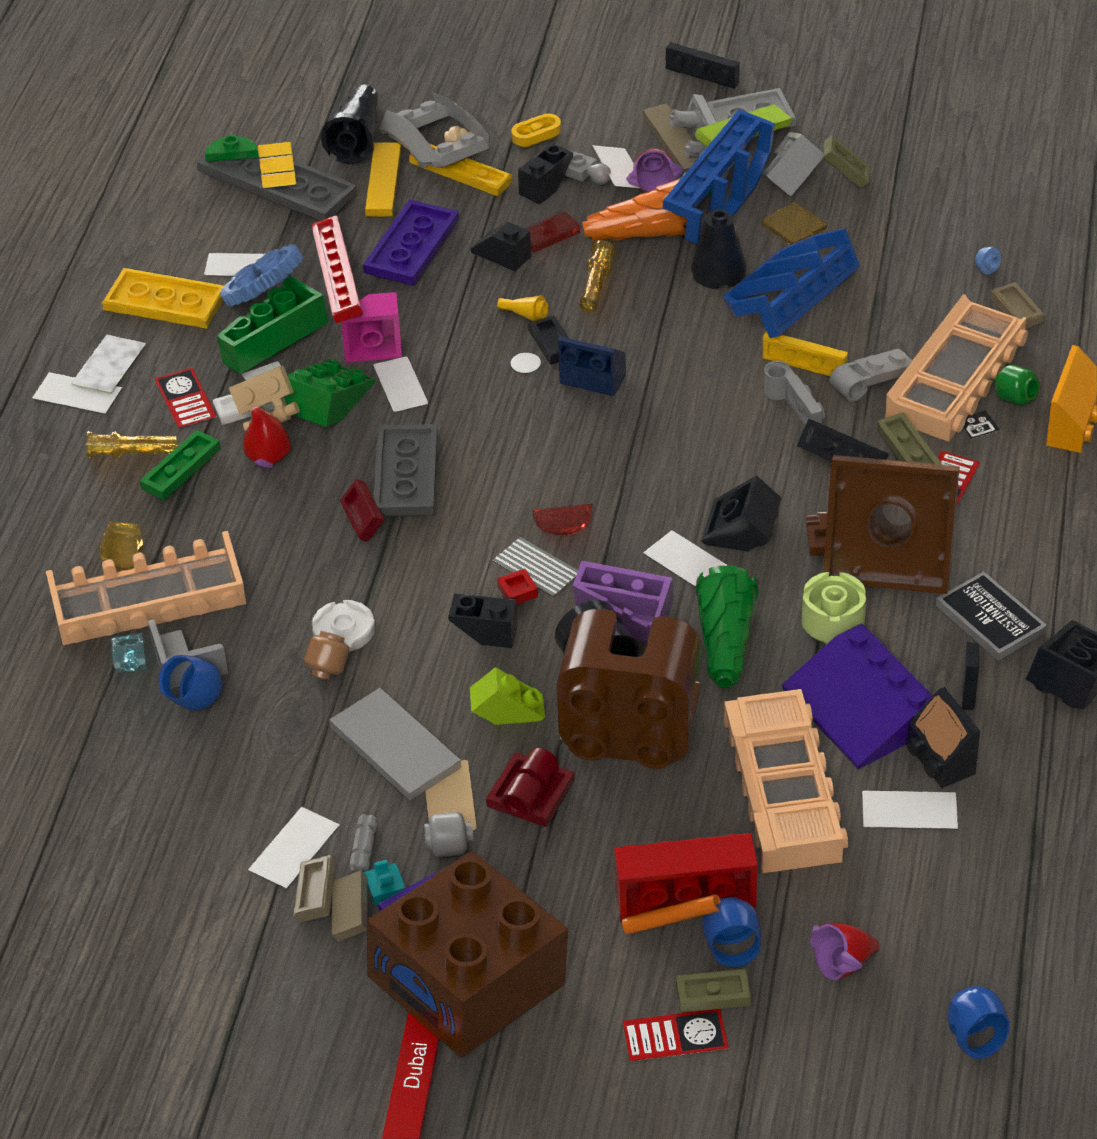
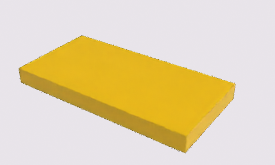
(164, 298)

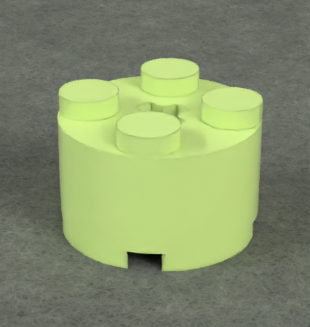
(832, 605)

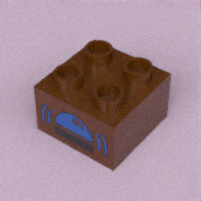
(466, 953)

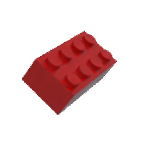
(684, 871)

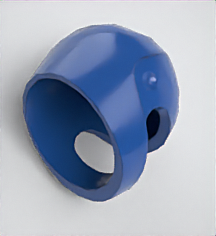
(199, 685)
(732, 925)
(975, 1011)

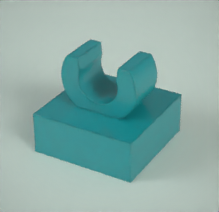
(383, 881)

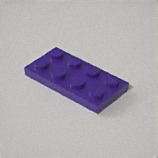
(411, 242)

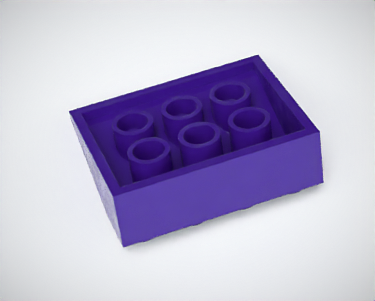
(860, 695)

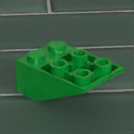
(327, 391)

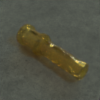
(598, 268)
(116, 444)

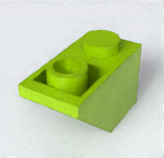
(505, 699)

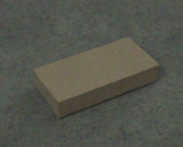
(1015, 302)
(314, 889)
(349, 906)

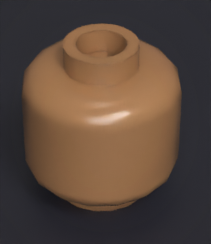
(326, 654)

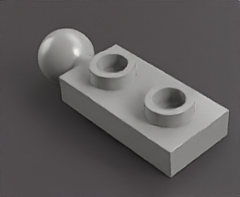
(584, 166)

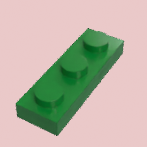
(180, 465)

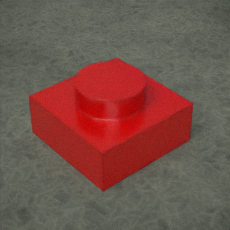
(517, 586)

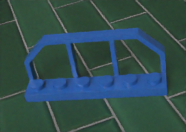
(713, 163)
(800, 294)

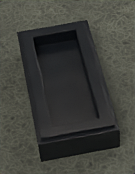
(546, 334)
(970, 676)

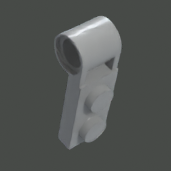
(855, 377)
(783, 384)

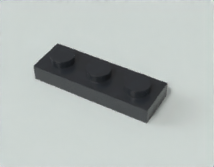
(702, 65)
(830, 442)

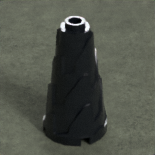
(352, 127)

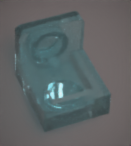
(128, 653)

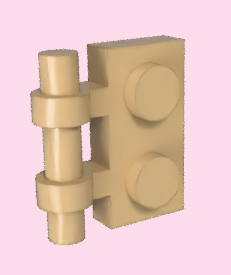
(262, 390)

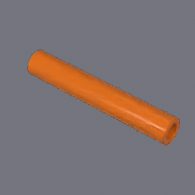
(671, 914)

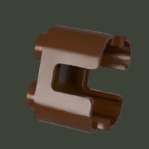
(625, 703)

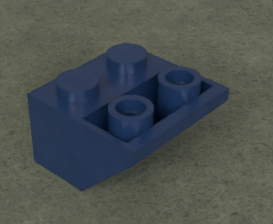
(591, 366)

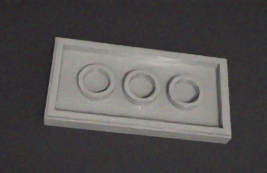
(395, 743)

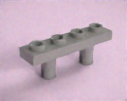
(695, 117)

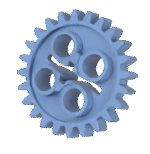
(272, 266)

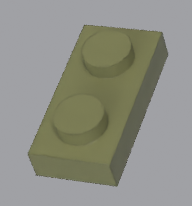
(847, 162)
(713, 990)

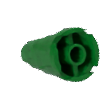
(725, 614)

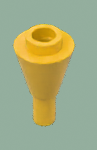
(532, 308)

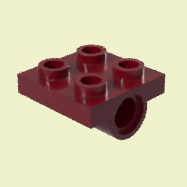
(531, 787)

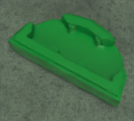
(231, 148)

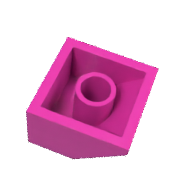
(375, 332)

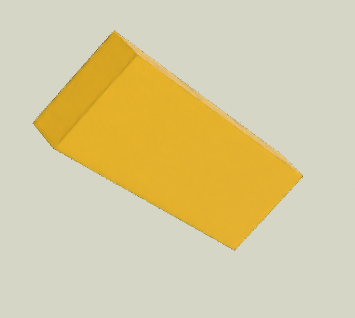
(803, 354)

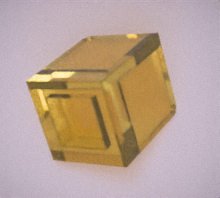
(120, 544)

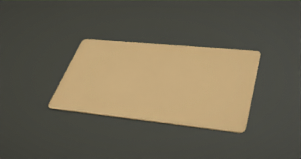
(453, 795)

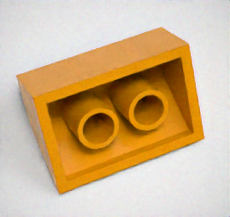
(1074, 403)

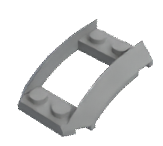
(404, 129)

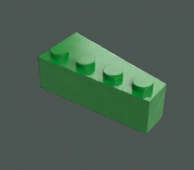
(272, 325)

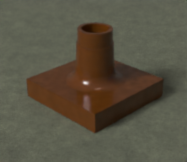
(880, 552)

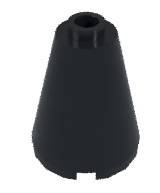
(718, 252)

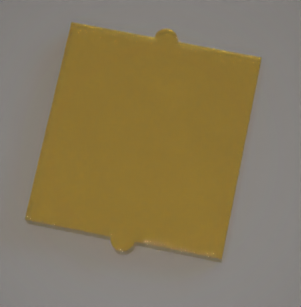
(794, 223)

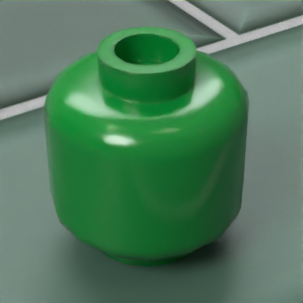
(1017, 385)

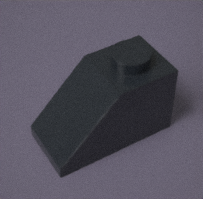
(505, 246)

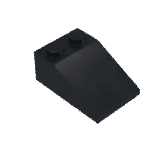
(1067, 665)

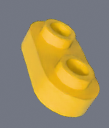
(536, 130)

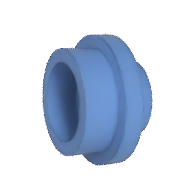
(988, 260)

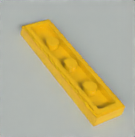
(472, 174)
(383, 180)

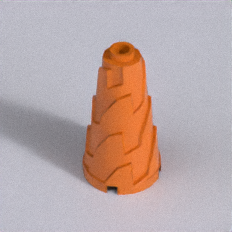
(636, 218)

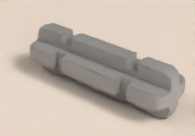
(363, 843)

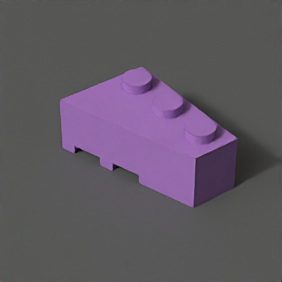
(631, 593)

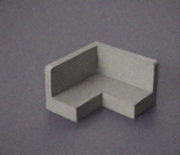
(793, 162)
(174, 644)

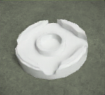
(348, 620)

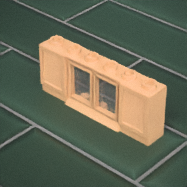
(785, 781)

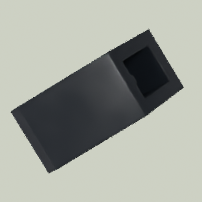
(543, 173)
(485, 619)

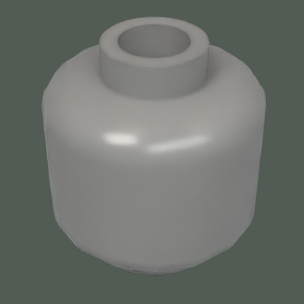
(447, 834)

